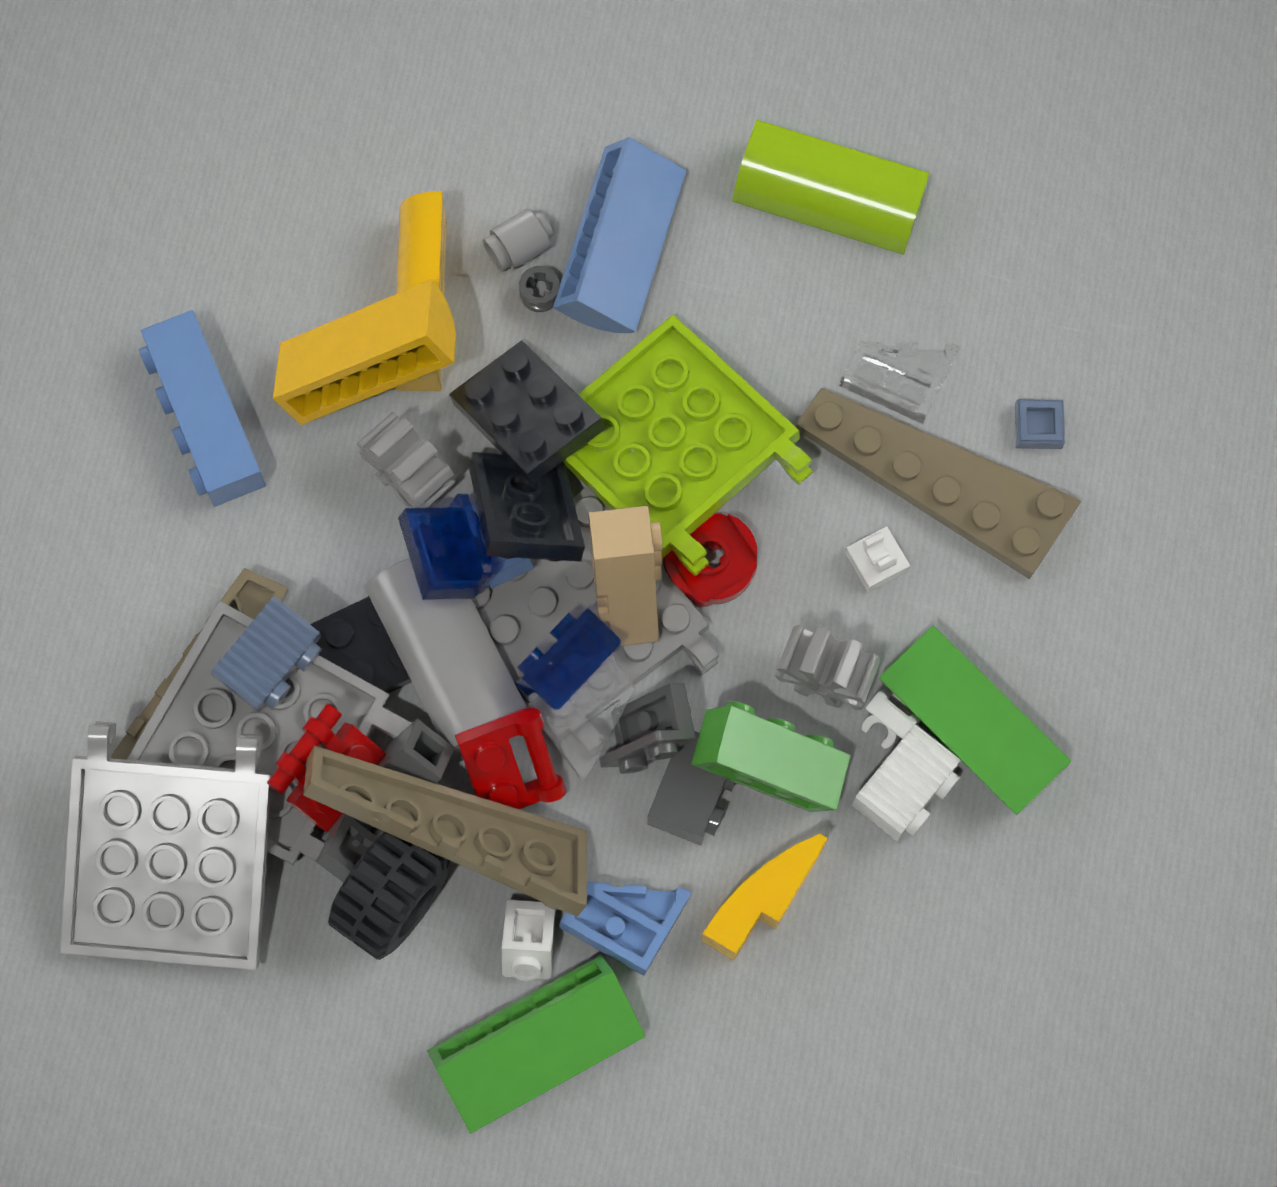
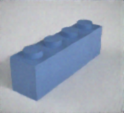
(202, 407)

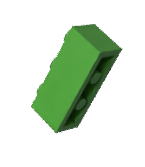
(771, 757)

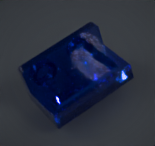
(446, 550)
(569, 660)

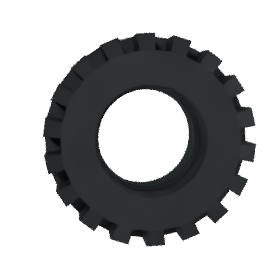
(387, 894)

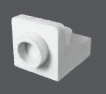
(527, 940)

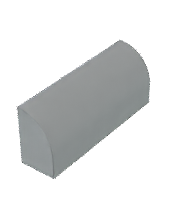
(444, 653)

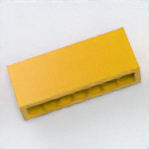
(422, 258)
(365, 353)

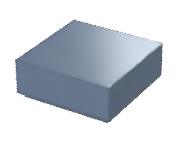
(1039, 424)

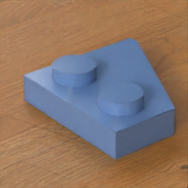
(627, 921)

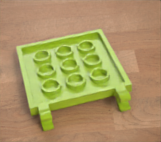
(680, 436)

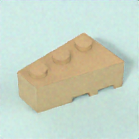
(625, 572)

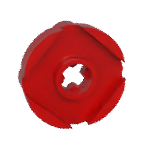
(736, 564)

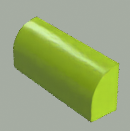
(830, 187)

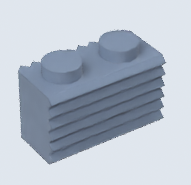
(267, 656)

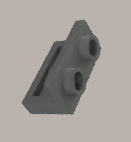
(651, 729)

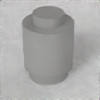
(518, 240)

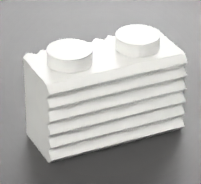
(906, 784)

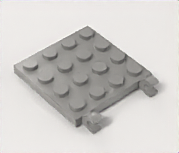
(531, 604)
(203, 719)
(166, 857)

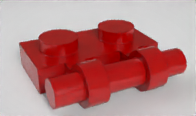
(318, 733)

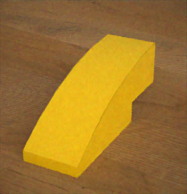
(762, 897)

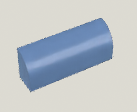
(620, 238)

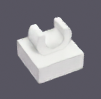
(877, 559)
(891, 712)

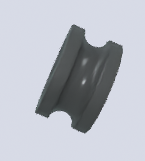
(528, 278)

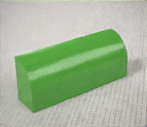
(975, 720)
(536, 1043)

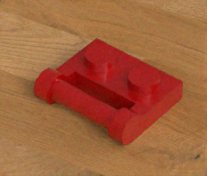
(494, 766)

